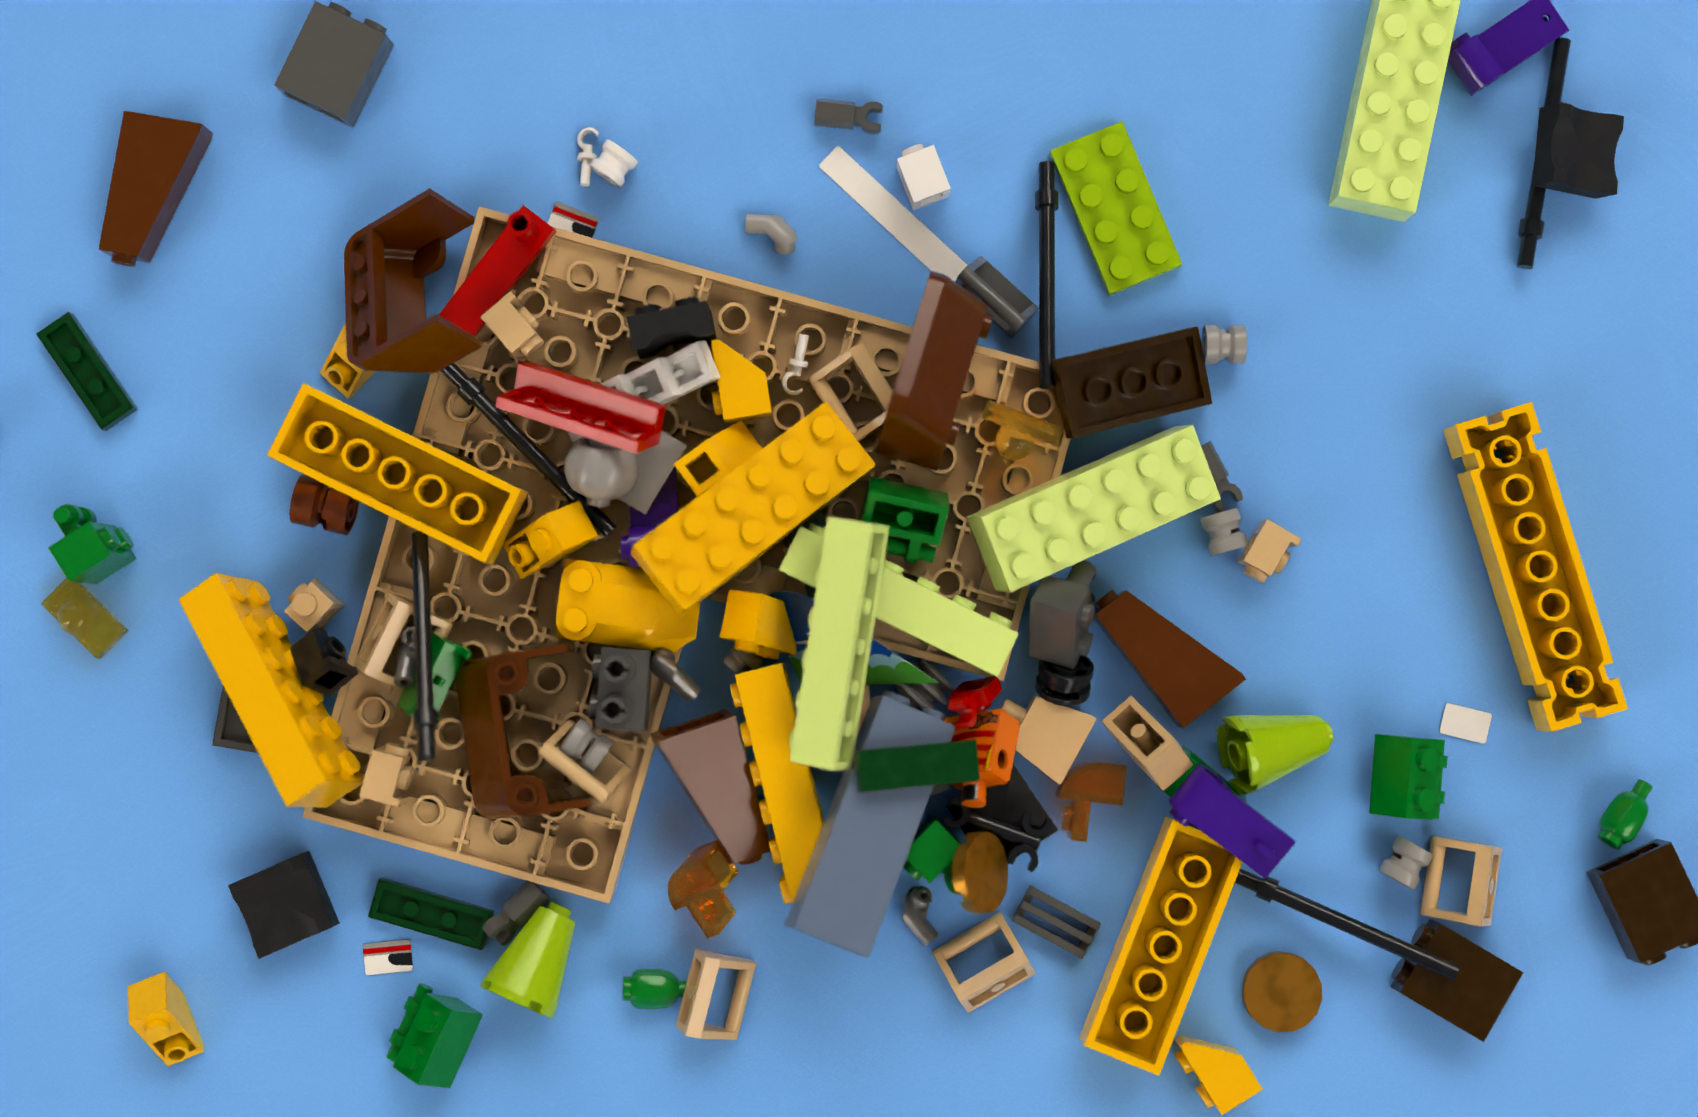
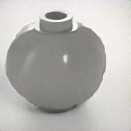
(600, 471)

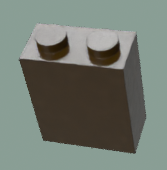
(1648, 901)
(1476, 993)

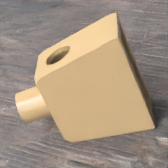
(1049, 734)

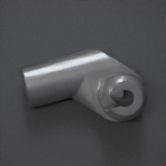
(406, 663)
(665, 668)
(915, 913)

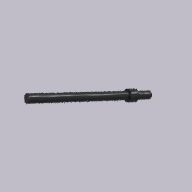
(1046, 203)
(1532, 226)
(473, 393)
(425, 716)
(1269, 890)

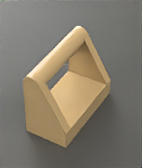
(872, 377)
(385, 634)
(604, 779)
(1482, 884)
(992, 980)
(699, 992)

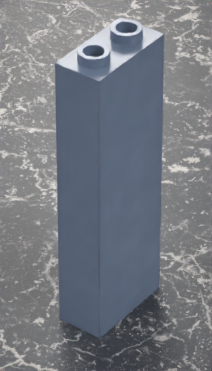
(866, 835)

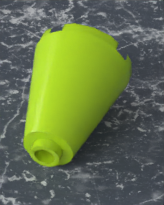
(1269, 747)
(535, 961)

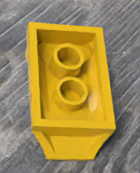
(619, 609)

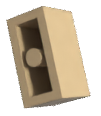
(1147, 743)

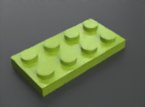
(1115, 208)

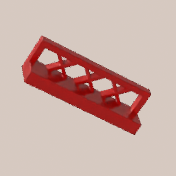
(584, 408)

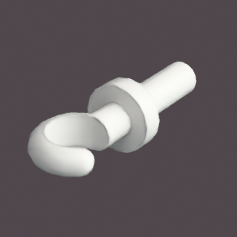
(586, 156)
(797, 362)

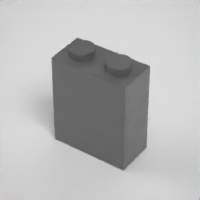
(335, 62)

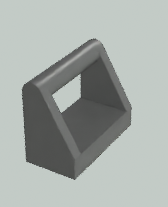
(1004, 301)

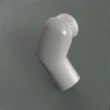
(776, 228)
(741, 660)

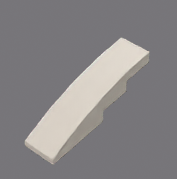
(667, 376)

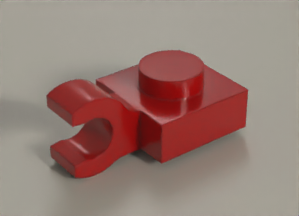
(972, 698)

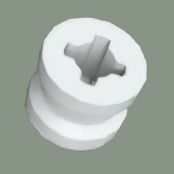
(613, 163)

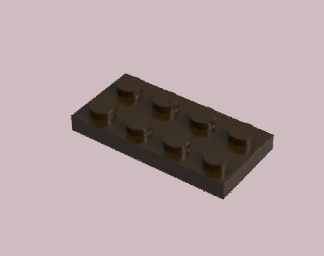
(1131, 382)

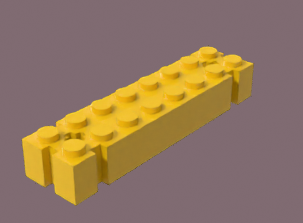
(1535, 568)

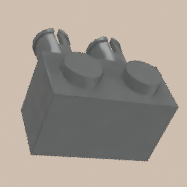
(1062, 616)
(622, 689)

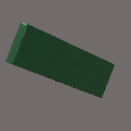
(87, 371)
(916, 765)
(430, 913)

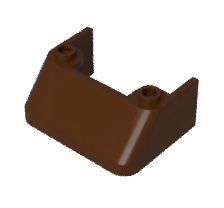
(387, 292)
(933, 373)
(479, 693)

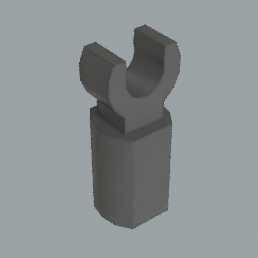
(846, 115)
(1219, 475)
(516, 912)

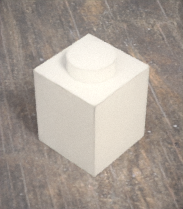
(922, 176)

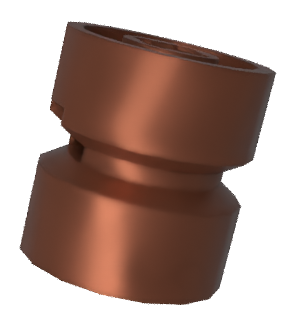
(318, 503)

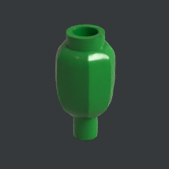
(1625, 816)
(652, 989)

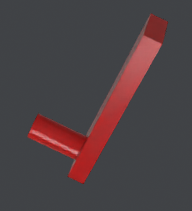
(498, 270)

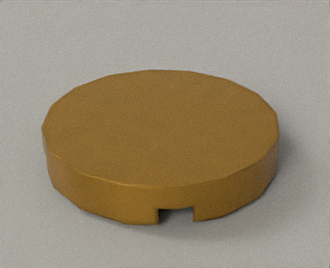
(980, 872)
(1282, 991)

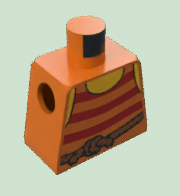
(996, 745)

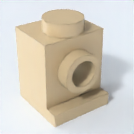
(513, 327)
(1267, 551)
(313, 605)
(387, 775)

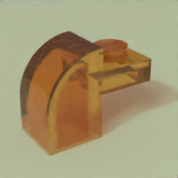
(1086, 784)
(700, 887)

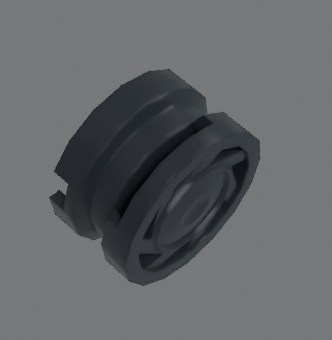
(1064, 684)

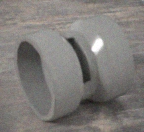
(1221, 344)
(1224, 531)
(579, 739)
(1406, 862)

